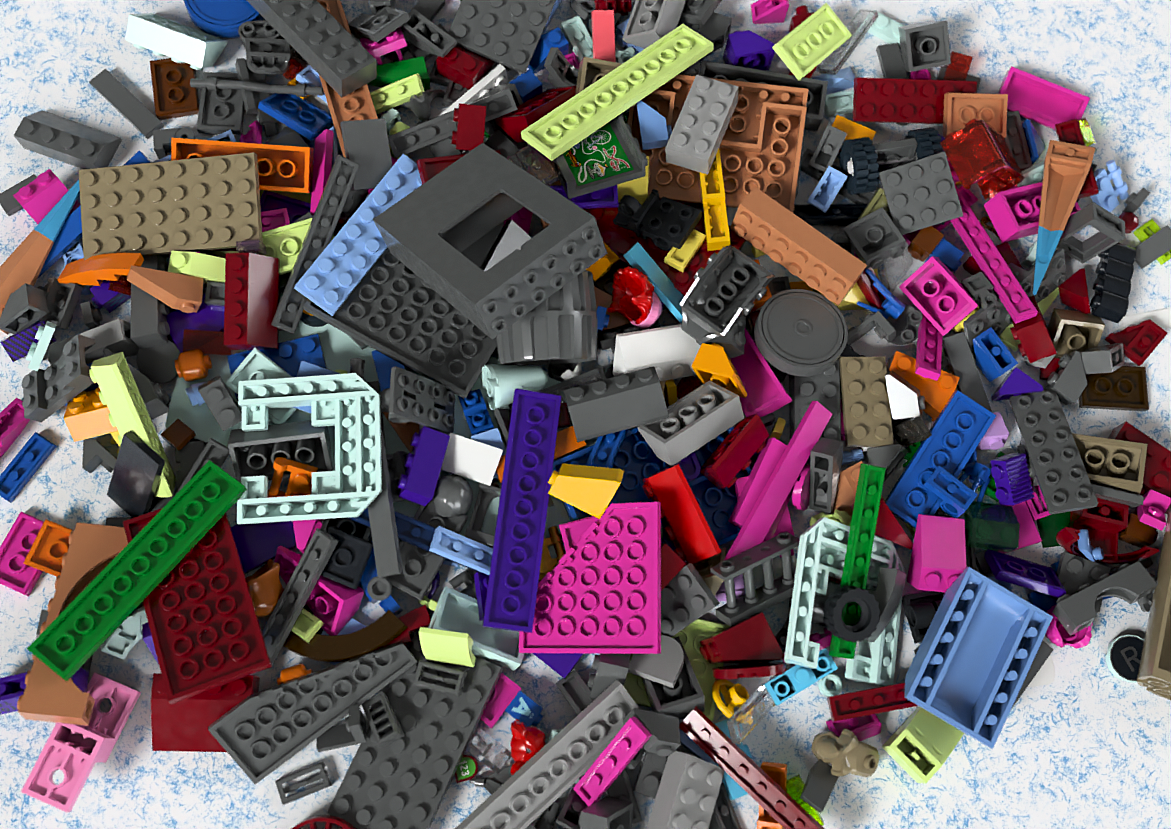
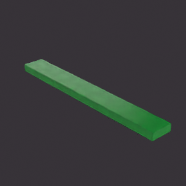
(859, 548)

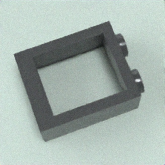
(1110, 227)

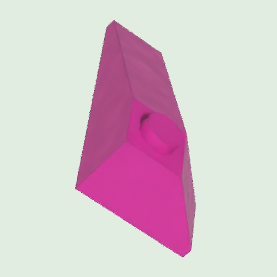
(329, 600)

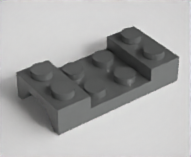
(62, 381)

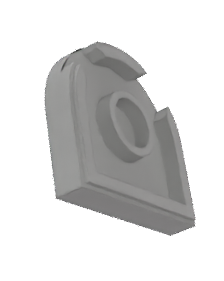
(662, 667)

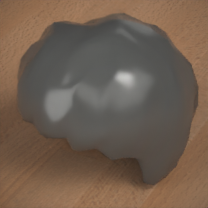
(452, 496)

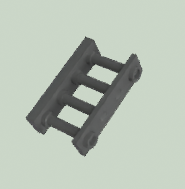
(770, 593)

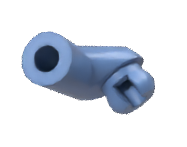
(1086, 548)

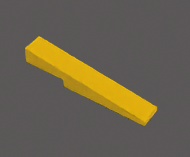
(714, 206)

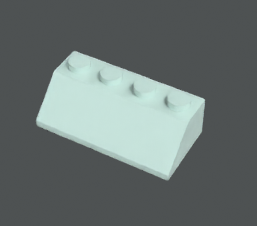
(174, 40)

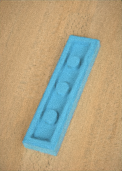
(663, 287)

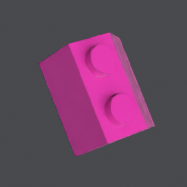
(42, 195)

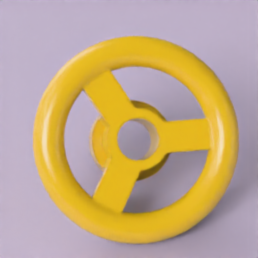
(733, 697)

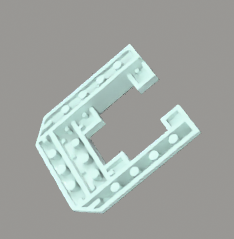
(334, 401)
(823, 555)

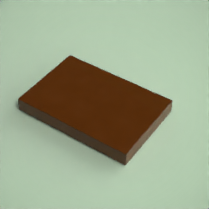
(172, 89)

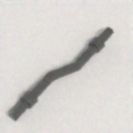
(215, 84)

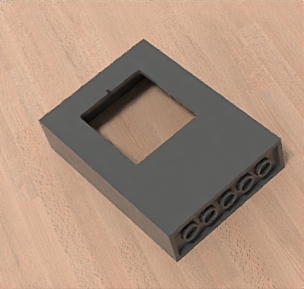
(465, 204)

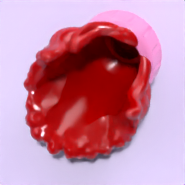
(635, 298)

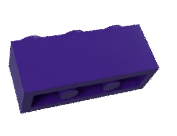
(423, 466)

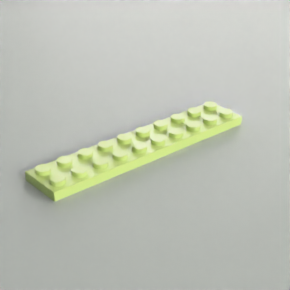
(616, 92)

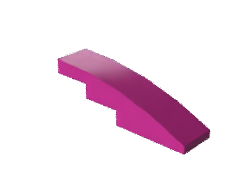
(11, 424)

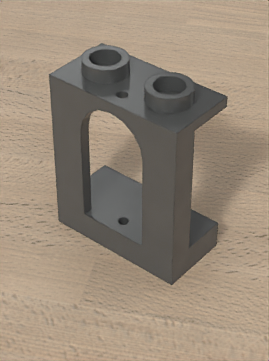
(485, 495)

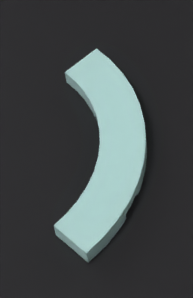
(126, 635)

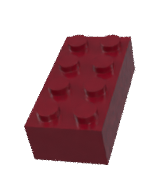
(1158, 460)

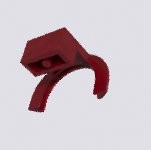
(1103, 527)

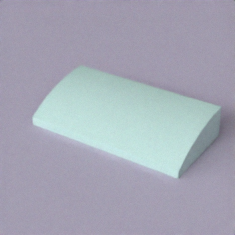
(460, 614)

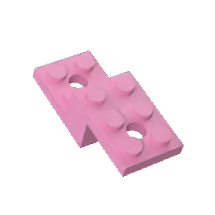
(79, 747)

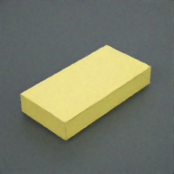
(682, 257)

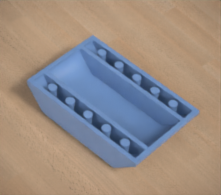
(976, 656)

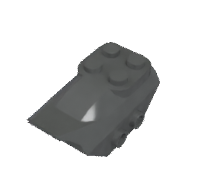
(722, 294)

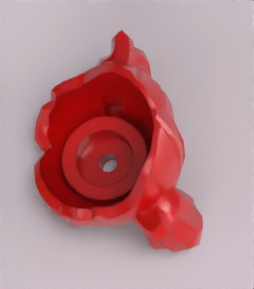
(524, 738)

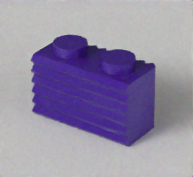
(1011, 479)

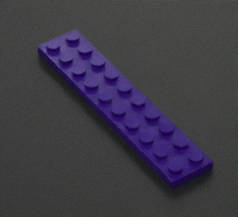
(522, 512)

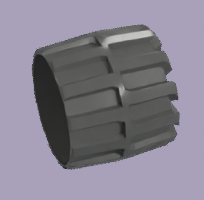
(555, 329)

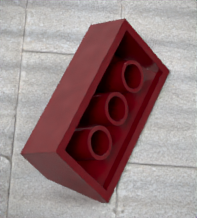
(533, 110)
(251, 301)

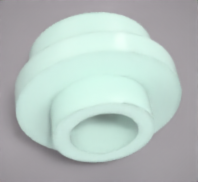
(837, 685)

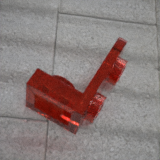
(958, 68)

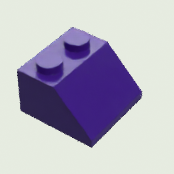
(748, 51)

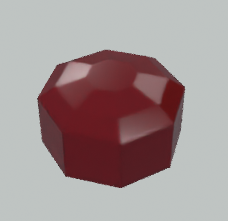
(1131, 221)

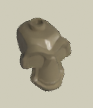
(845, 753)

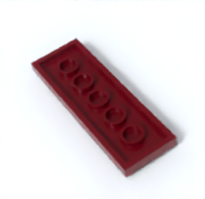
(904, 99)

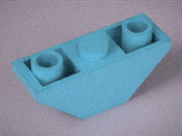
(799, 678)

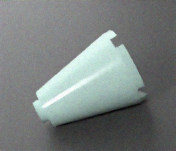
(504, 379)

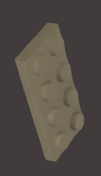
(865, 402)

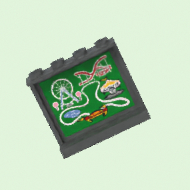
(601, 160)

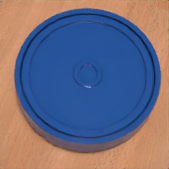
(221, 17)

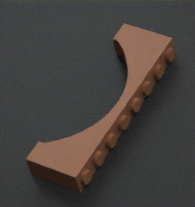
(46, 693)

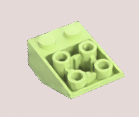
(922, 744)

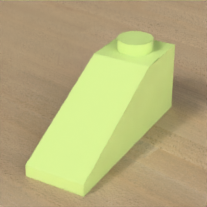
(198, 265)

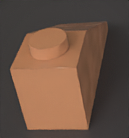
(173, 289)

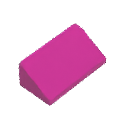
(862, 727)

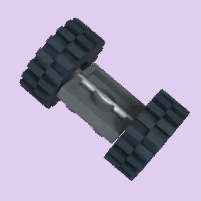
(864, 160)

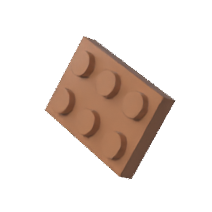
(964, 107)

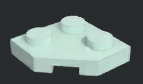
(38, 349)

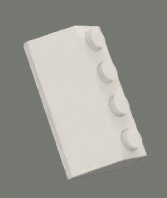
(664, 348)

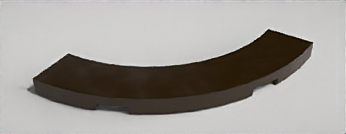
(349, 645)

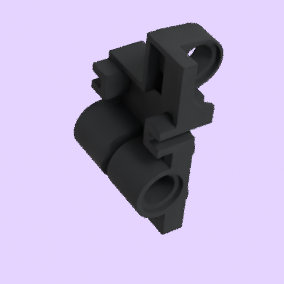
(661, 220)
(920, 611)

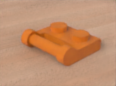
(299, 482)

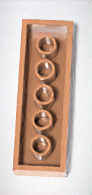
(797, 246)

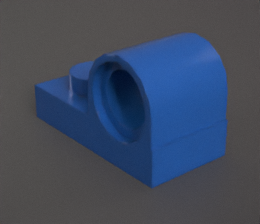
(954, 494)

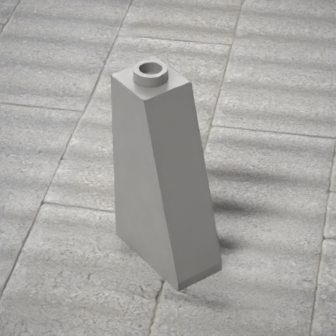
(110, 336)

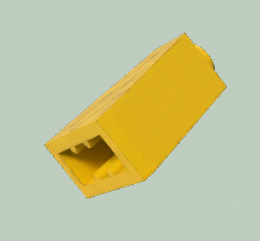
(585, 486)

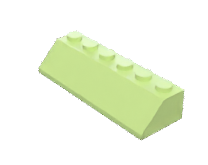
(129, 410)

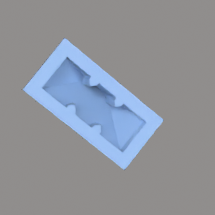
(841, 81)
(827, 189)

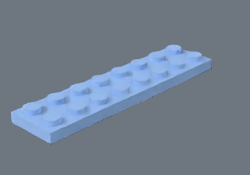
(358, 242)

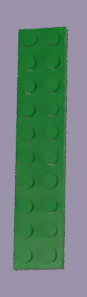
(136, 571)

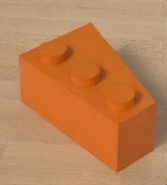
(935, 392)

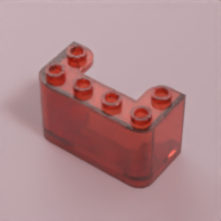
(982, 157)

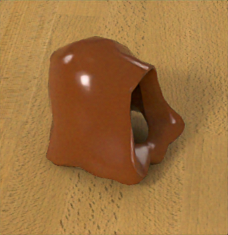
(265, 588)

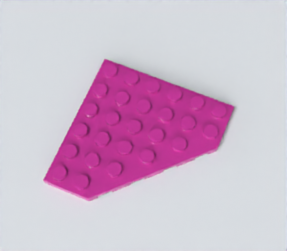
(604, 589)

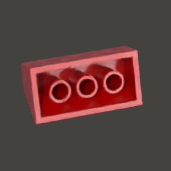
(681, 515)

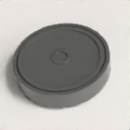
(800, 332)

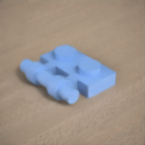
(1107, 194)

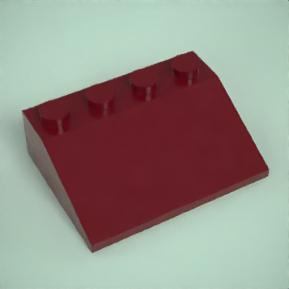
(186, 722)

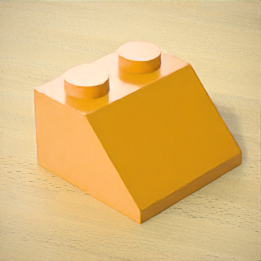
(714, 365)

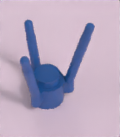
(891, 305)
(978, 476)

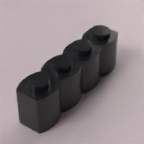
(1113, 282)

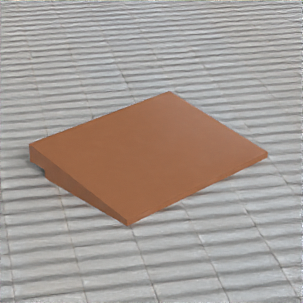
(756, 150)

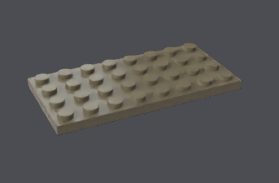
(171, 205)

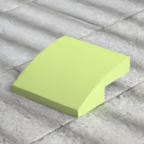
(447, 647)

